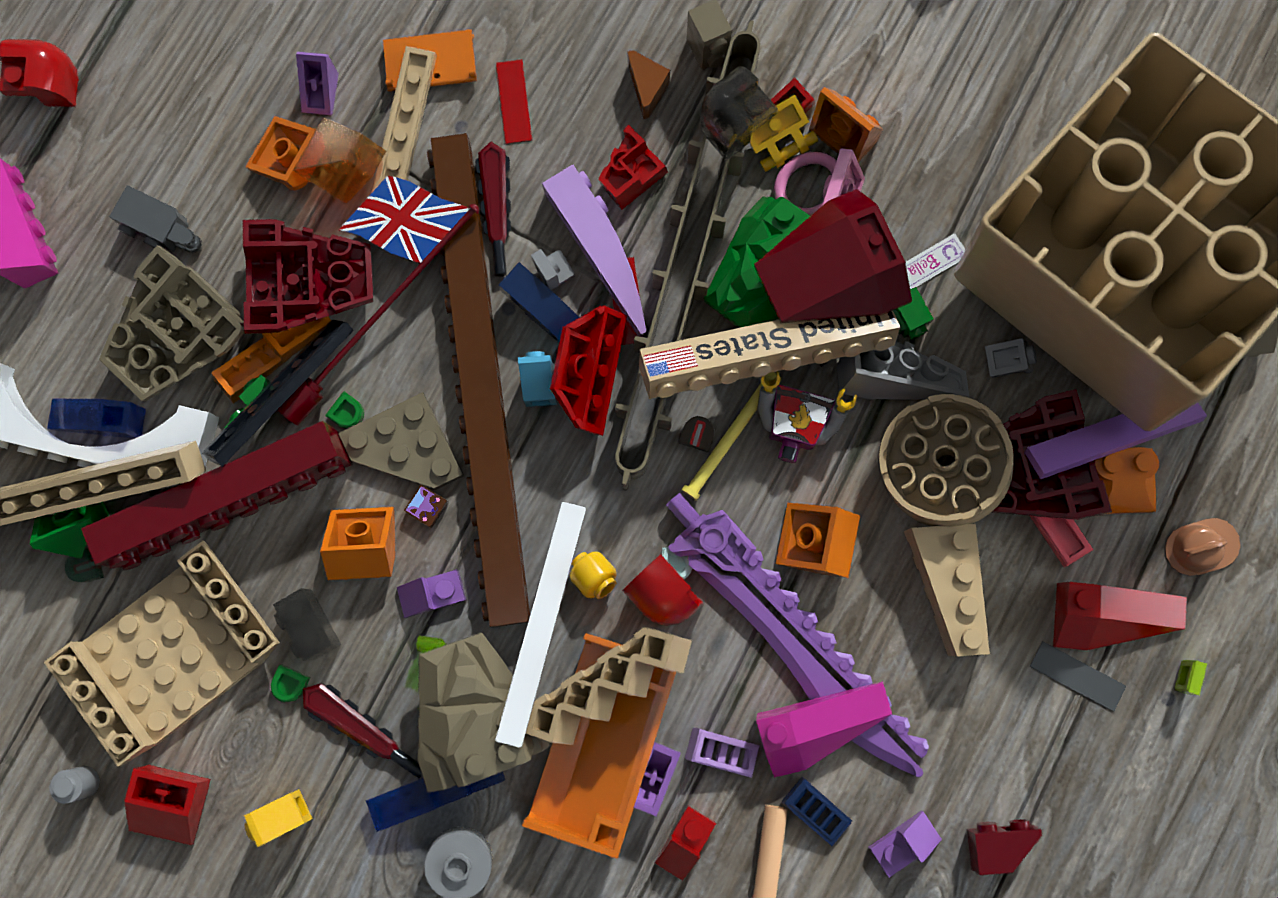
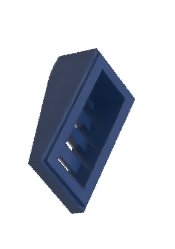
(797, 793)

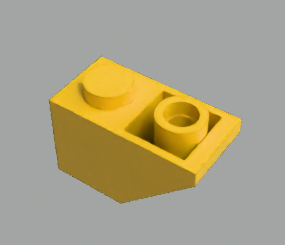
(277, 818)

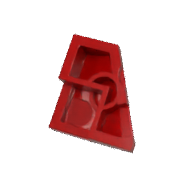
(631, 169)

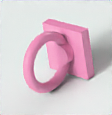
(845, 175)

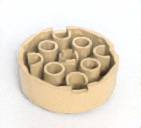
(955, 492)

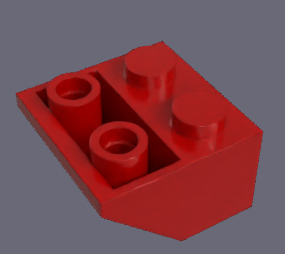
(165, 803)

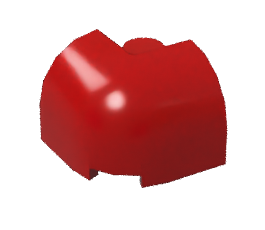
(38, 70)
(662, 594)

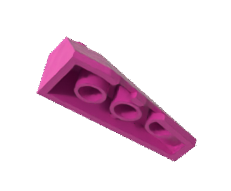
(815, 728)

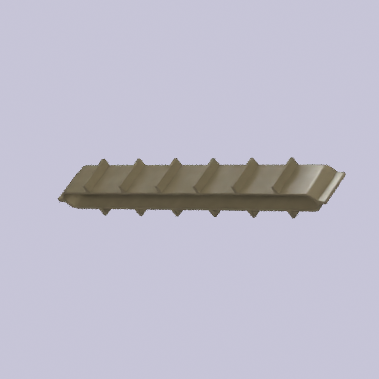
(741, 45)

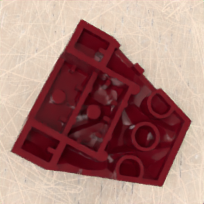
(300, 276)
(1066, 495)

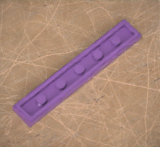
(1101, 440)

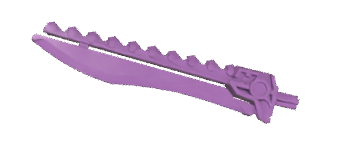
(732, 551)

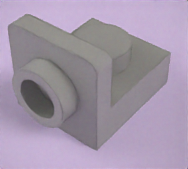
(553, 268)
(1010, 357)

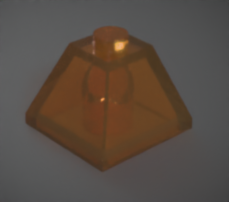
(339, 160)

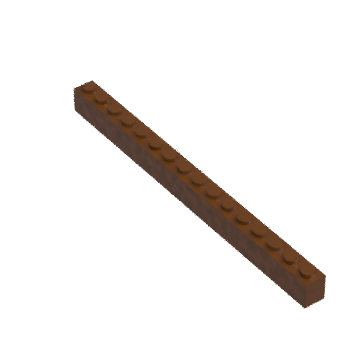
(480, 392)

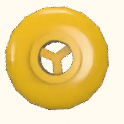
(593, 575)

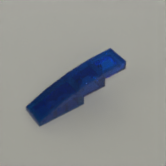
(414, 800)

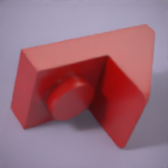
(685, 843)

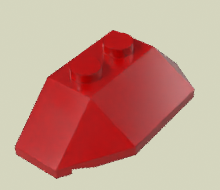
(588, 367)

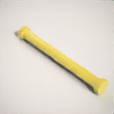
(725, 443)

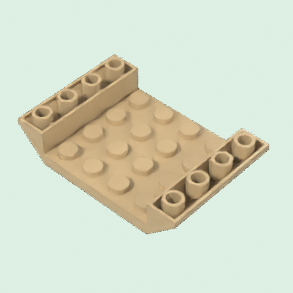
(164, 656)

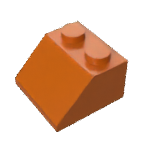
(818, 539)
(359, 543)

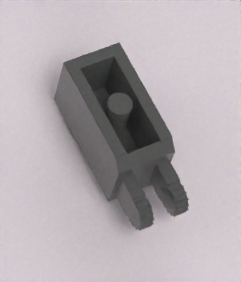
(154, 221)

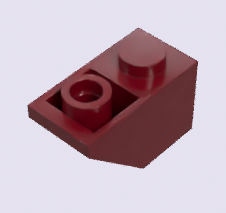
(1001, 848)

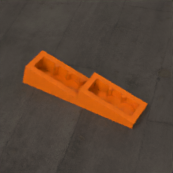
(264, 357)

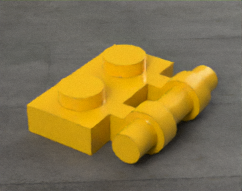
(786, 121)

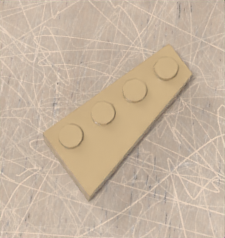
(953, 584)

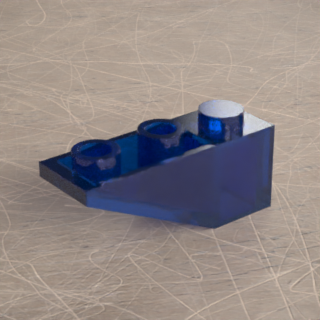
(97, 417)

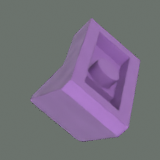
(431, 593)
(906, 843)

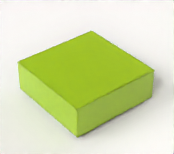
(1190, 677)

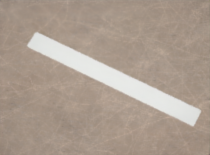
(540, 626)

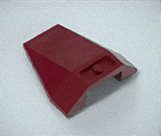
(836, 265)

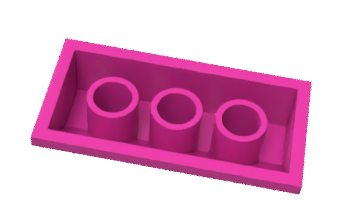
(23, 250)

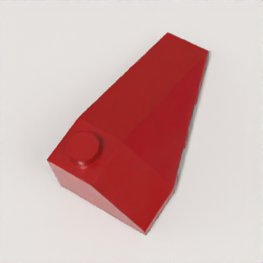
(1108, 615)

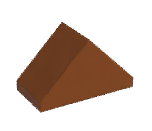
(649, 81)

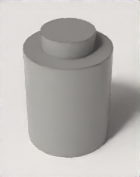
(74, 784)

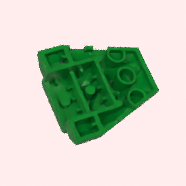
(736, 285)

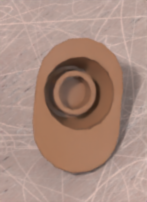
(1202, 546)

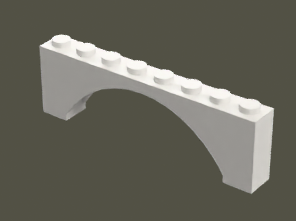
(23, 430)

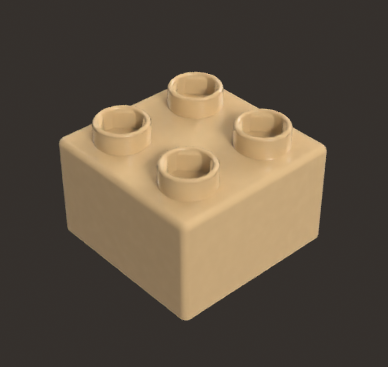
(1141, 236)

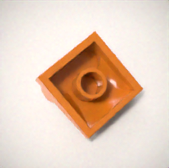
(280, 152)
(1130, 479)

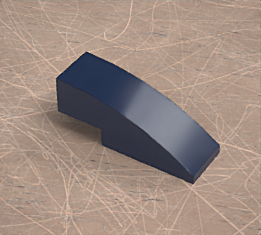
(537, 301)

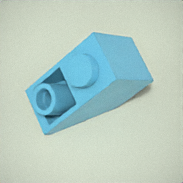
(536, 378)

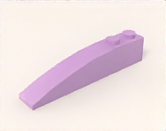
(596, 237)

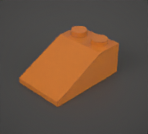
(843, 125)

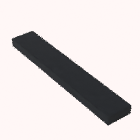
(277, 392)

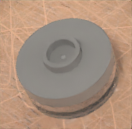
(458, 863)

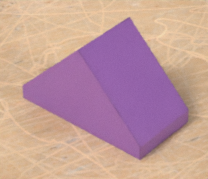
(316, 82)
(656, 778)

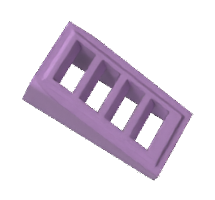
(695, 746)

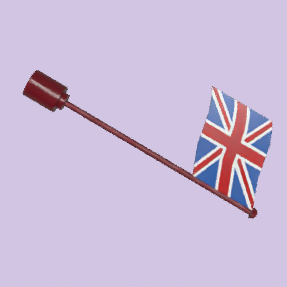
(405, 224)

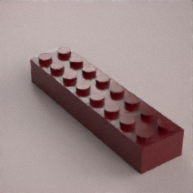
(217, 497)

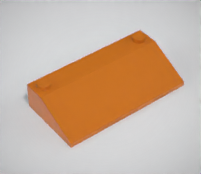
(594, 783)

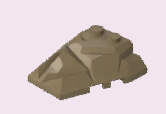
(169, 327)
(460, 714)

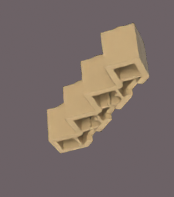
(594, 690)

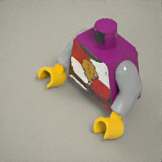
(799, 417)

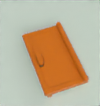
(454, 57)

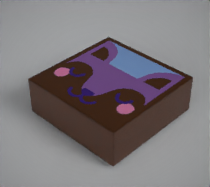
(426, 506)

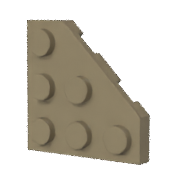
(404, 444)

